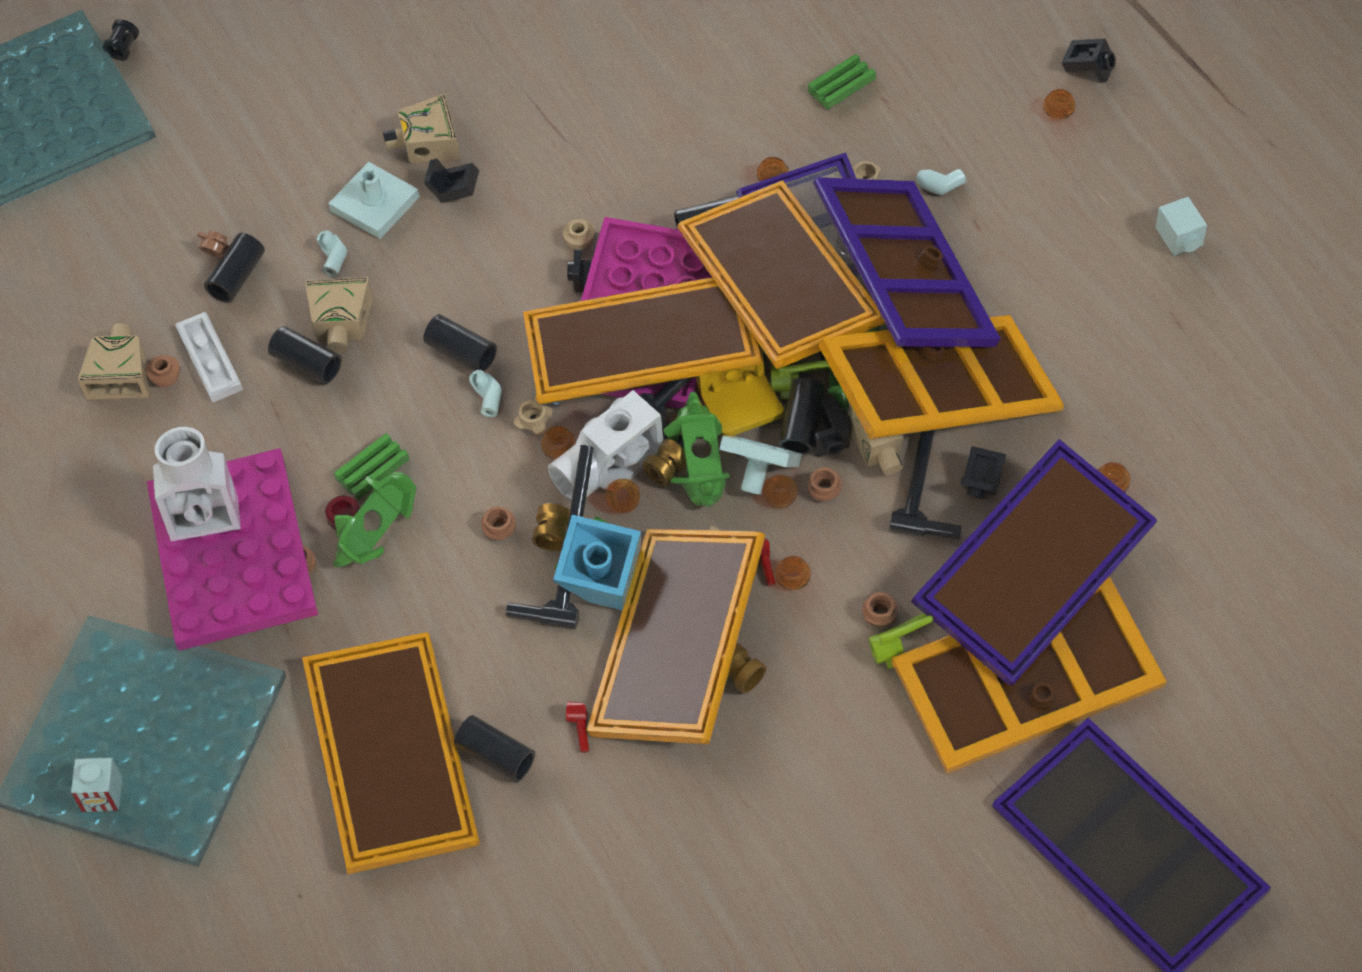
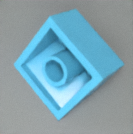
(598, 561)

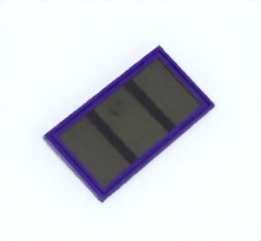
(1131, 848)

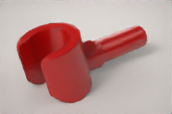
(765, 561)
(577, 713)

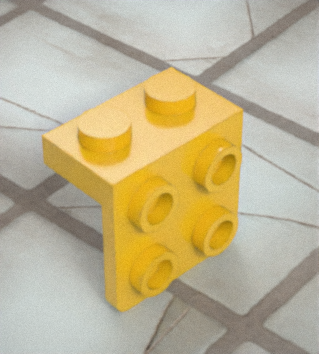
(740, 398)

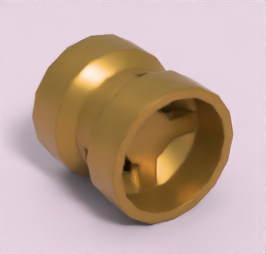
(665, 463)
(551, 527)
(745, 671)

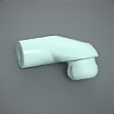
(939, 183)
(334, 250)
(489, 390)

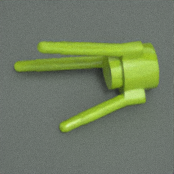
(782, 378)
(889, 644)

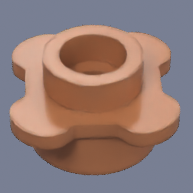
(213, 243)

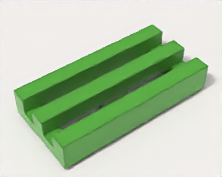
(838, 78)
(368, 462)

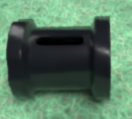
(121, 39)

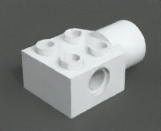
(620, 442)
(193, 486)

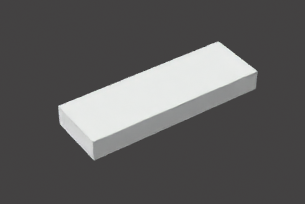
(209, 357)

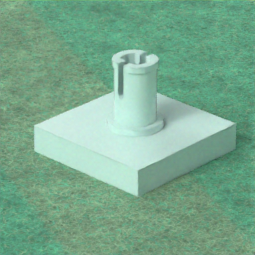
(374, 200)
(759, 457)

